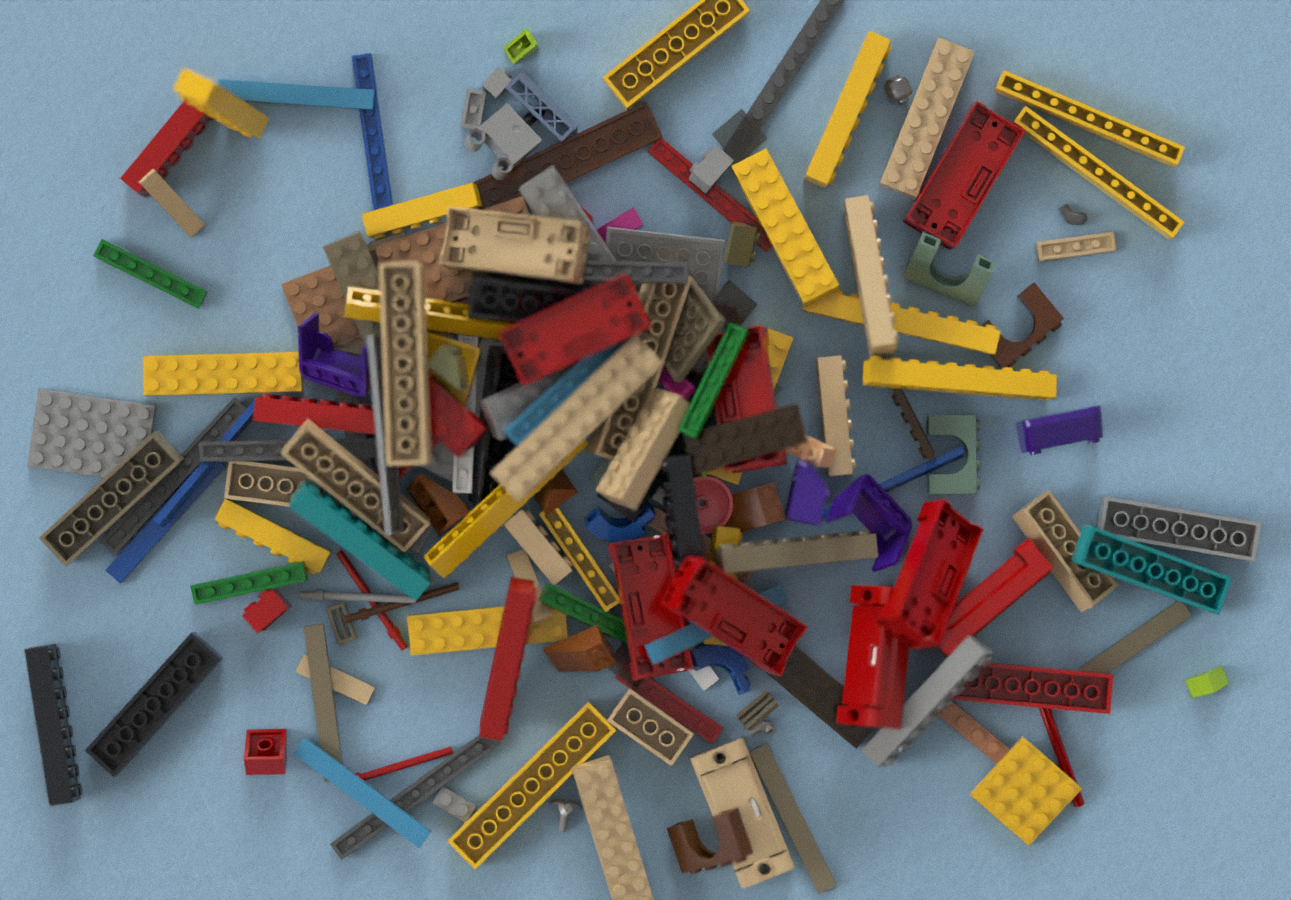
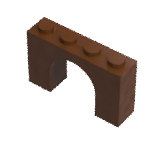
(1044, 318)
(692, 854)

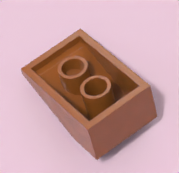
(437, 502)
(756, 508)
(582, 652)

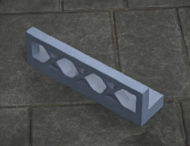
(548, 104)

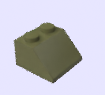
(741, 244)
(451, 366)

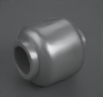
(898, 89)

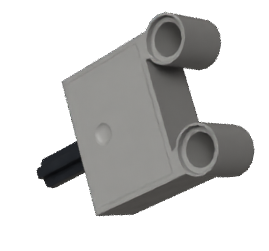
(507, 137)

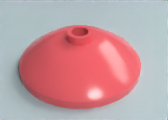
(717, 502)

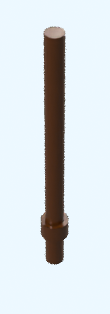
(364, 613)

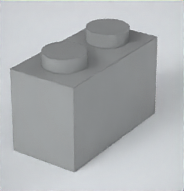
(711, 169)

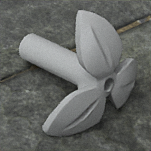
(565, 809)

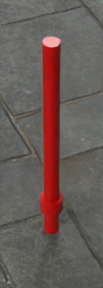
(393, 632)
(405, 764)

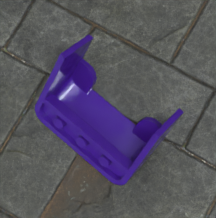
(330, 366)
(1060, 429)
(806, 495)
(878, 514)

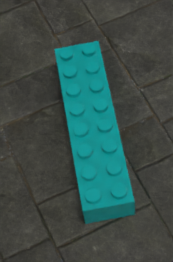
(360, 539)
(1151, 569)

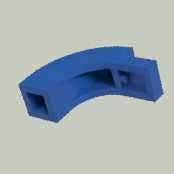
(618, 529)
(725, 658)

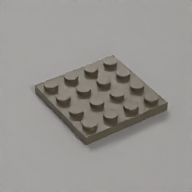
(694, 332)

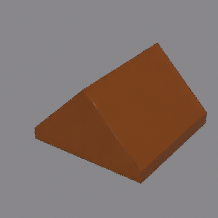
(555, 492)

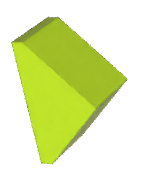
(521, 46)
(1207, 682)

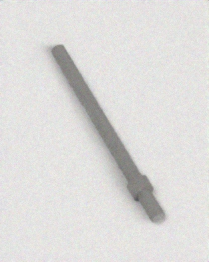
(321, 595)

